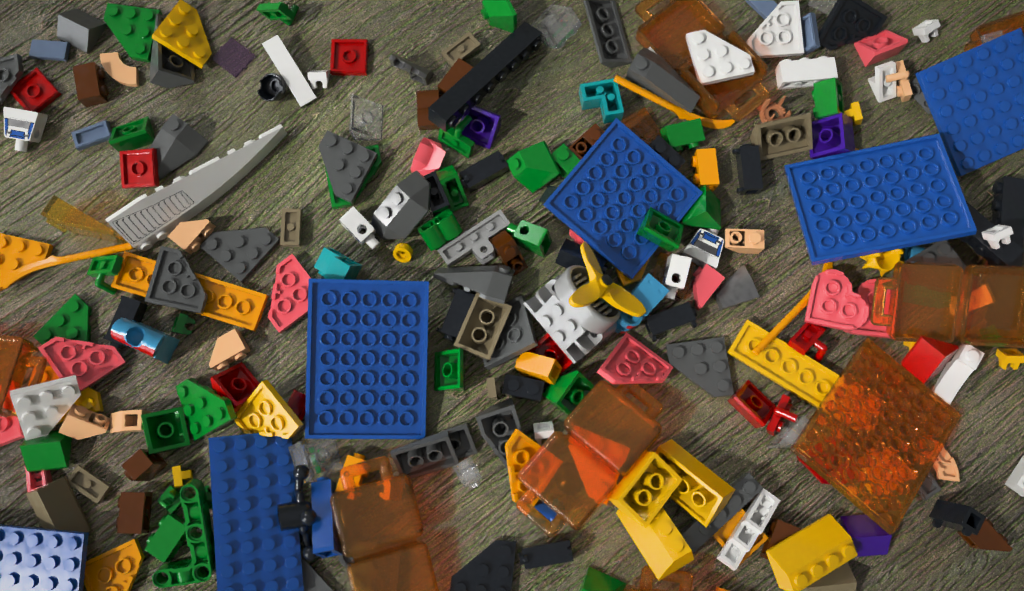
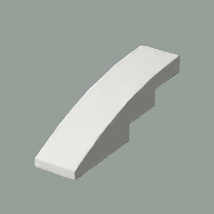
(289, 70)
(748, 529)

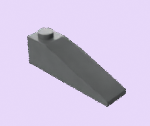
(168, 67)
(658, 77)
(176, 145)
(490, 281)
(498, 425)

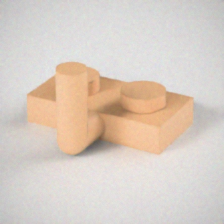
(901, 77)

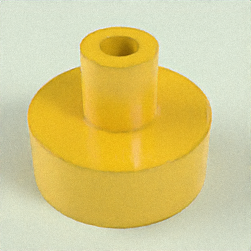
(402, 252)

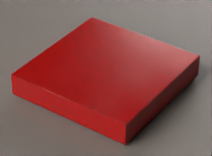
(349, 57)
(35, 91)
(139, 168)

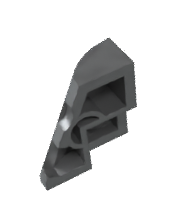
(415, 71)
(736, 290)

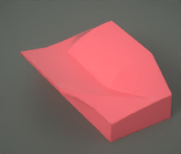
(428, 157)

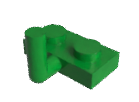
(278, 11)
(455, 139)
(105, 266)

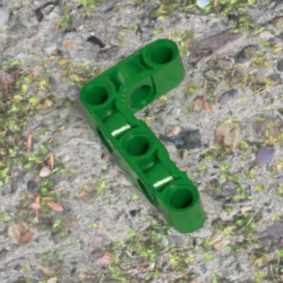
(201, 544)

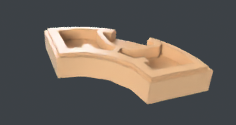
(118, 70)
(946, 467)

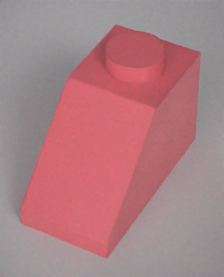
(705, 284)

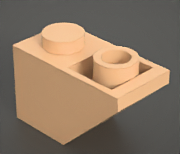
(191, 234)
(744, 240)
(227, 349)
(127, 421)
(83, 423)

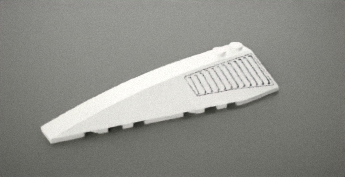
(157, 215)

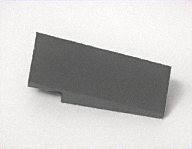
(435, 451)

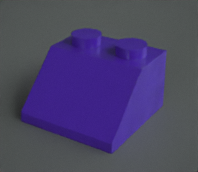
(832, 136)

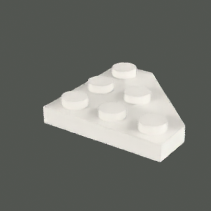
(779, 33)
(717, 59)
(44, 404)

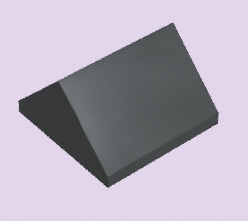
(79, 29)

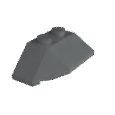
(403, 208)

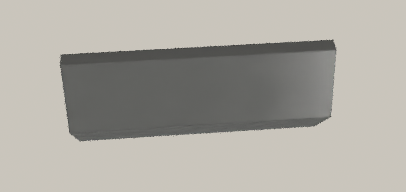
(608, 33)

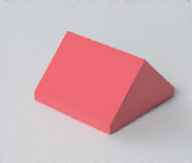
(879, 47)

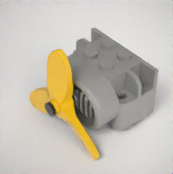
(582, 306)

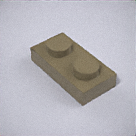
(461, 49)
(291, 228)
(493, 389)
(89, 484)

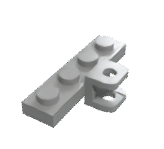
(476, 241)

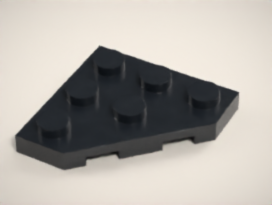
(849, 23)
(488, 570)

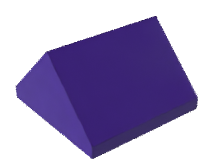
(483, 126)
(866, 535)

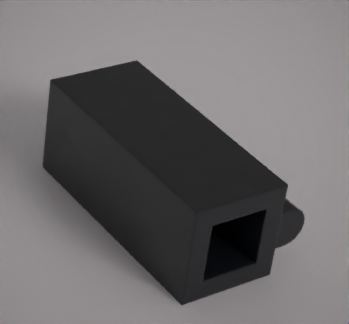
(748, 169)
(483, 172)
(571, 255)
(129, 309)
(456, 314)
(670, 320)
(957, 517)
(546, 554)

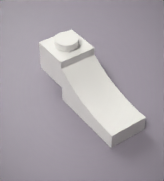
(957, 371)

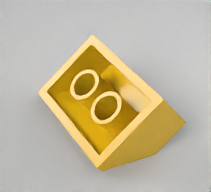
(645, 489)

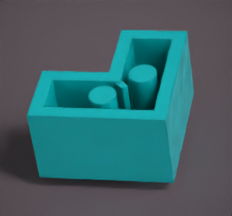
(603, 95)
(336, 265)

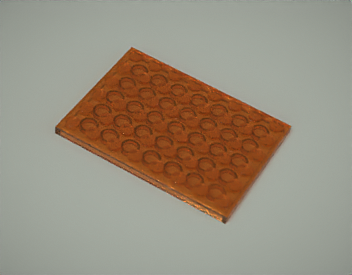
(876, 435)

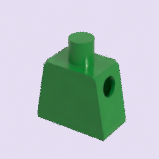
(531, 237)

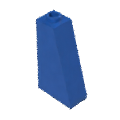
(324, 530)

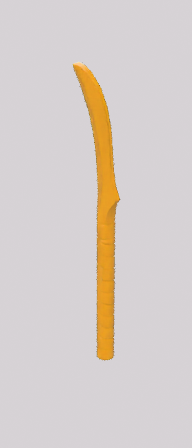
(681, 113)
(57, 260)
(786, 320)

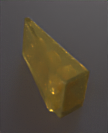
(66, 217)

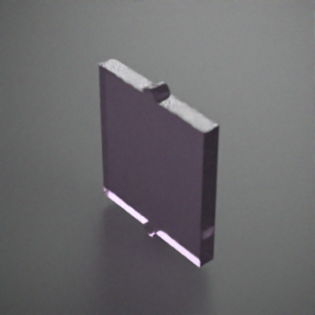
(233, 57)

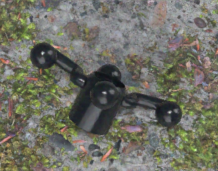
(299, 513)

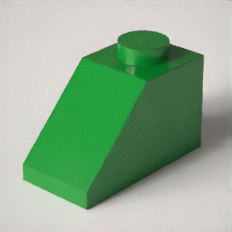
(452, 187)

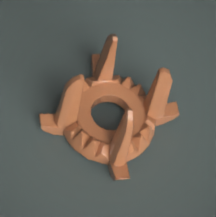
(767, 106)

